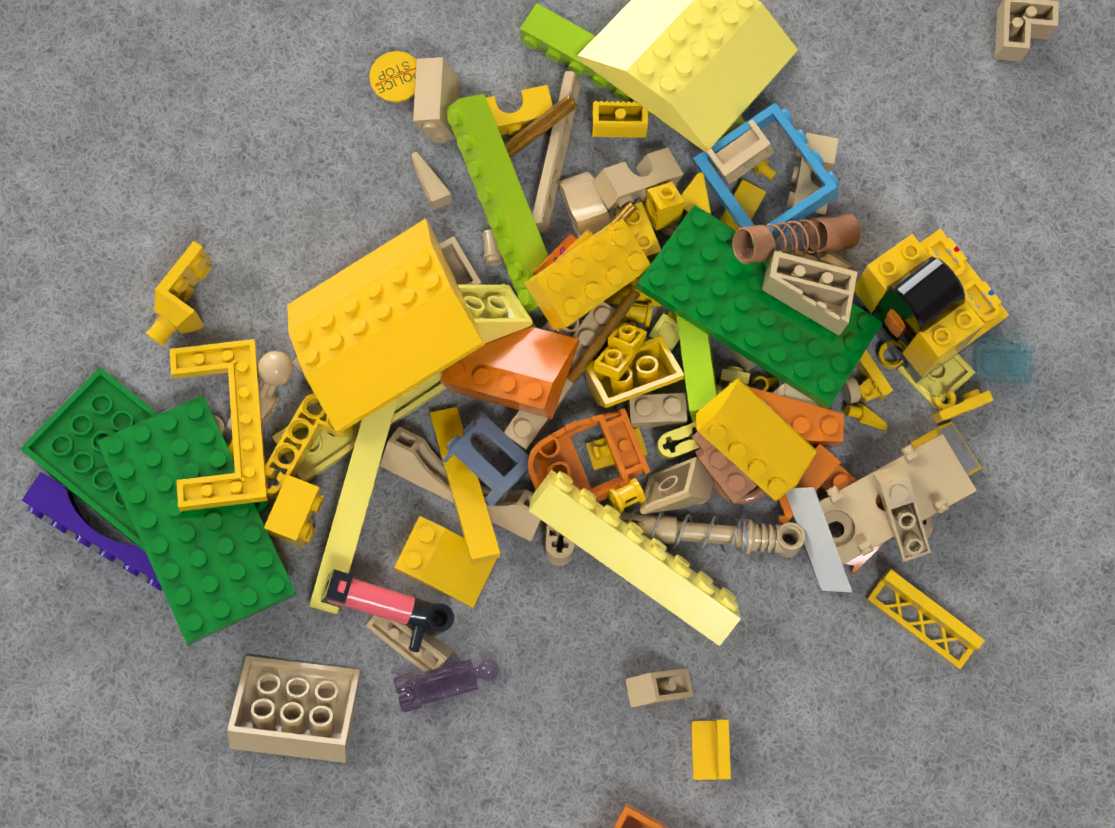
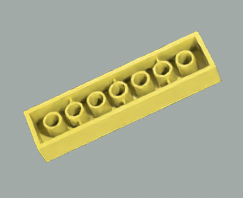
(635, 556)

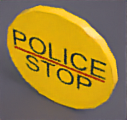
(394, 76)

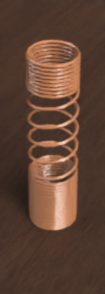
(822, 236)

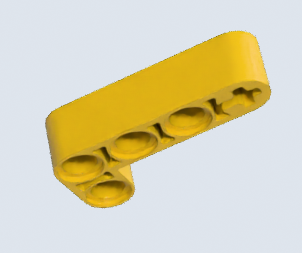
(300, 448)

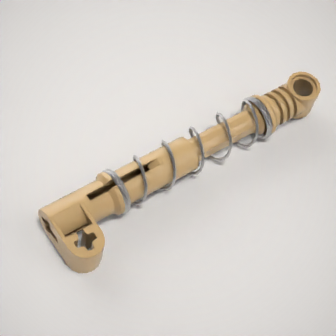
(667, 529)

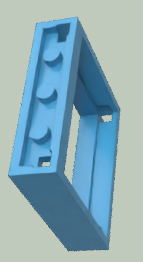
(799, 140)

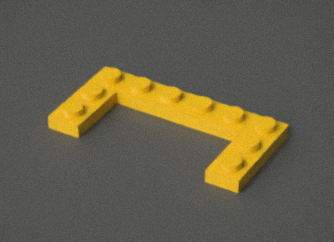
(249, 480)

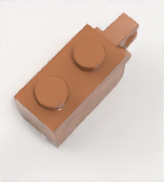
(725, 473)

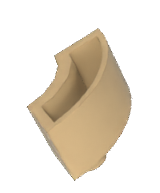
(584, 204)

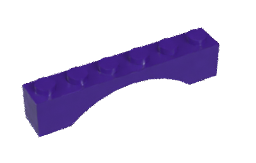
(57, 502)

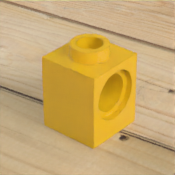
(664, 206)

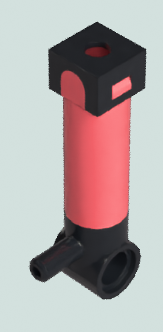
(388, 604)

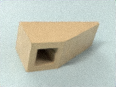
(902, 512)

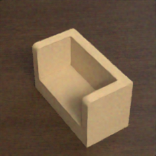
(742, 154)

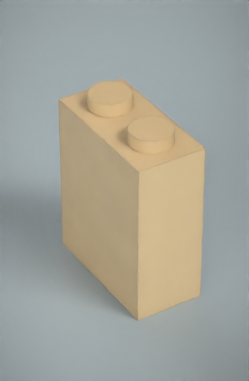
(435, 91)

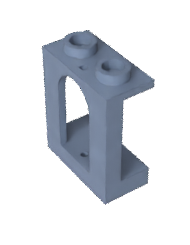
(484, 470)

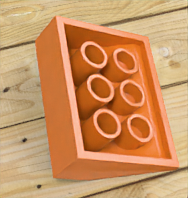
(516, 371)

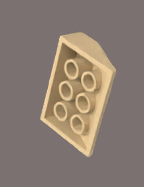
(294, 709)

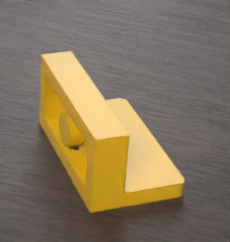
(711, 750)

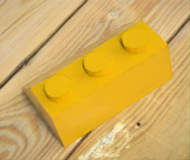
(650, 369)

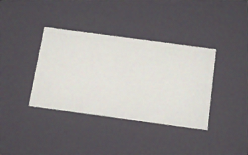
(818, 540)

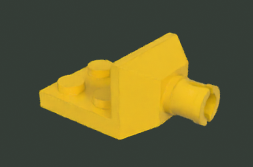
(174, 289)

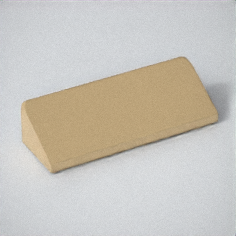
(432, 652)

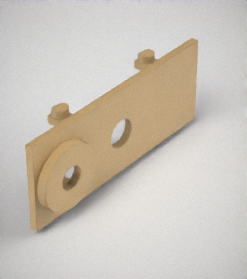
(936, 483)

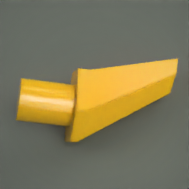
(765, 169)
(865, 416)

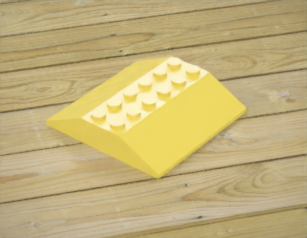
(691, 60)

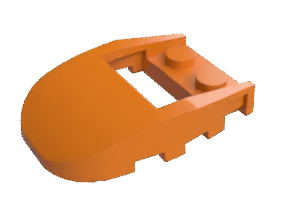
(559, 453)

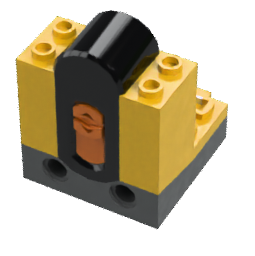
(927, 302)

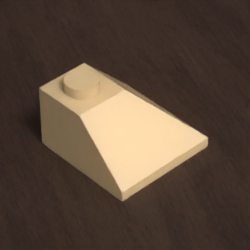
(677, 487)

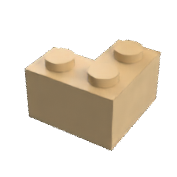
(1019, 22)

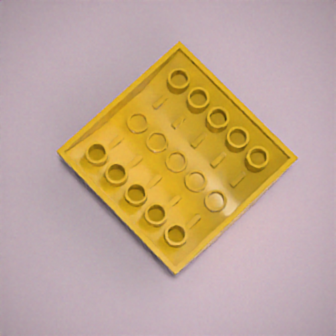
(381, 327)

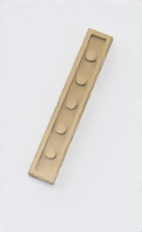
(555, 157)

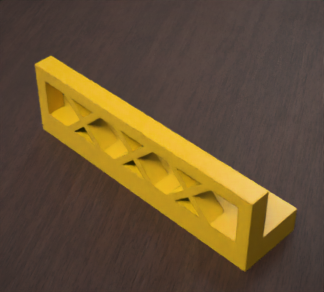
(932, 611)

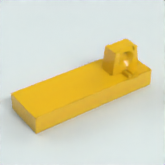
(875, 383)

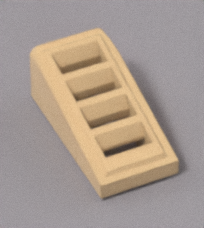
(433, 187)

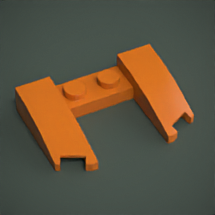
(825, 473)

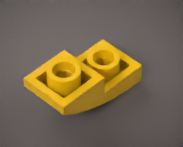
(621, 350)

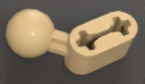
(274, 370)

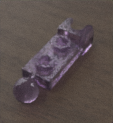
(442, 682)

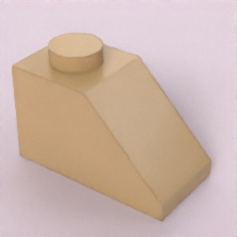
(659, 687)

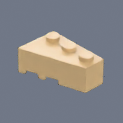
(812, 288)

